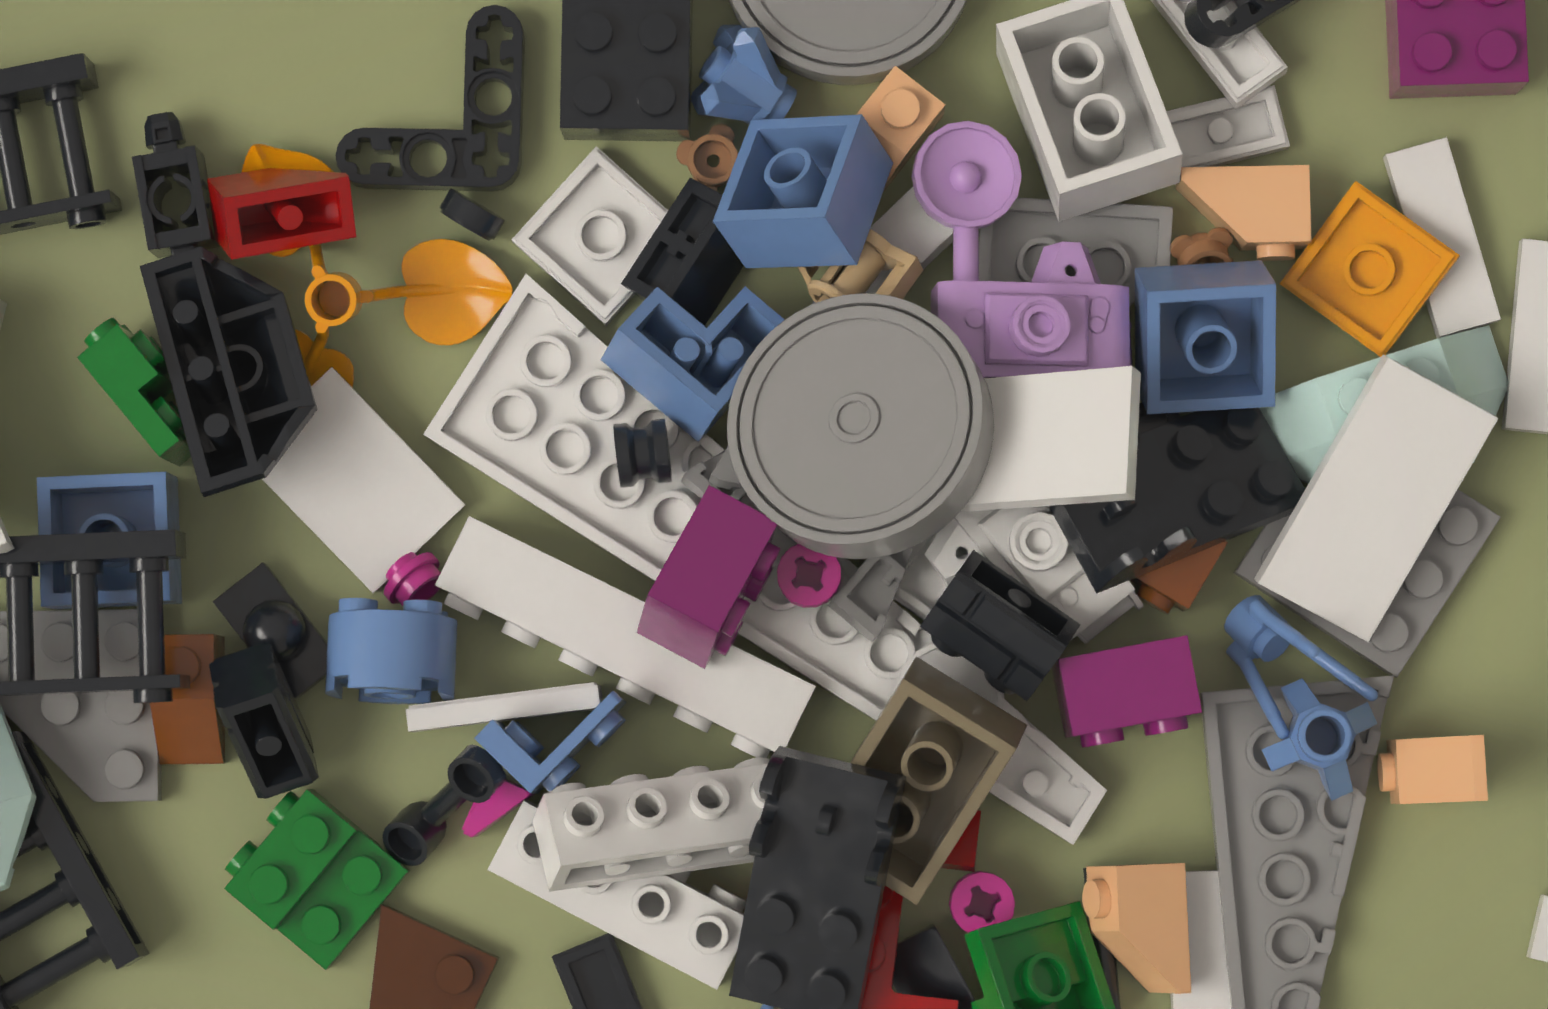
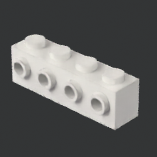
(649, 825)
(651, 913)

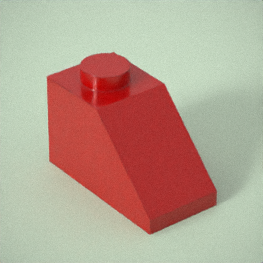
(280, 210)

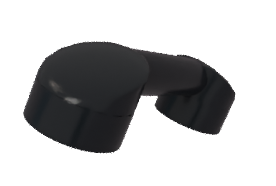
(423, 825)

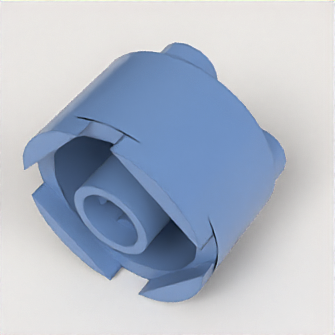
(391, 652)

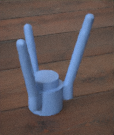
(1265, 634)

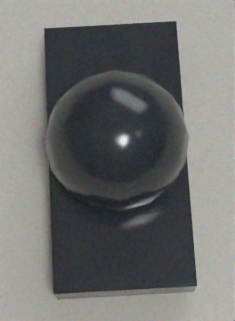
(267, 614)

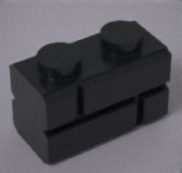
(999, 627)
(263, 720)

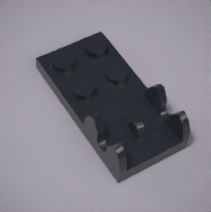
(1194, 489)
(816, 881)

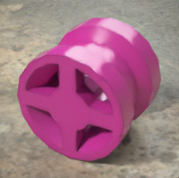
(806, 587)
(969, 899)

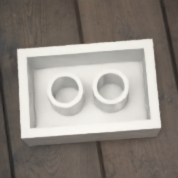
(1088, 104)

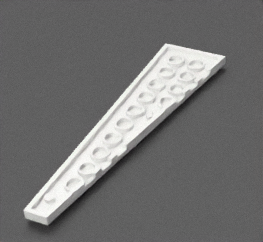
(541, 421)

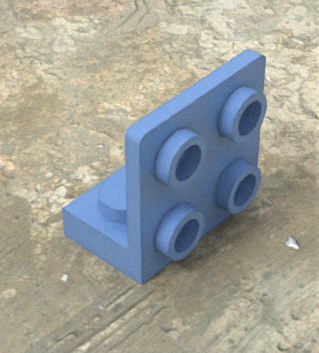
(517, 748)

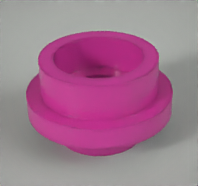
(412, 578)

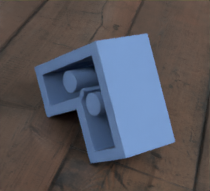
(681, 362)

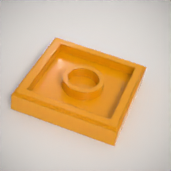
(1369, 269)

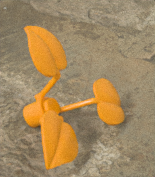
(447, 288)

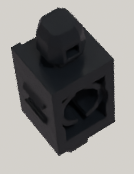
(165, 137)

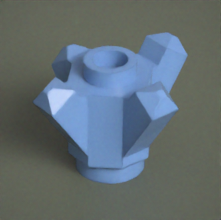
(742, 79)
(1319, 737)

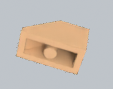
(901, 117)
(1257, 204)
(1434, 770)
(1142, 921)

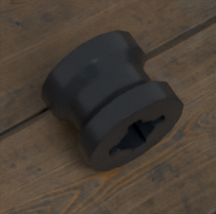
(642, 453)

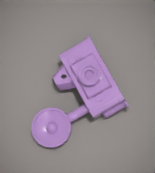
(1054, 323)

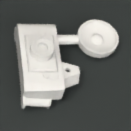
(1037, 554)

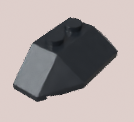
(229, 366)

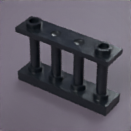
(61, 85)
(83, 561)
(76, 883)

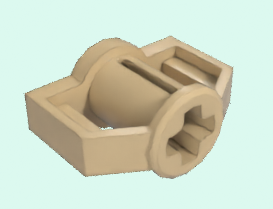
(856, 279)

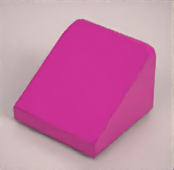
(500, 804)

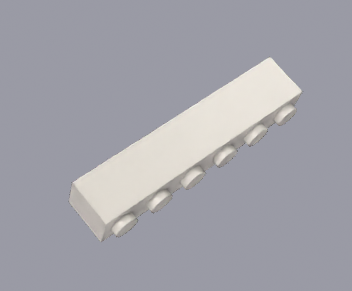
(599, 629)

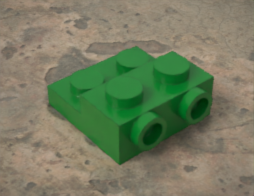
(137, 381)
(314, 876)
(1039, 962)

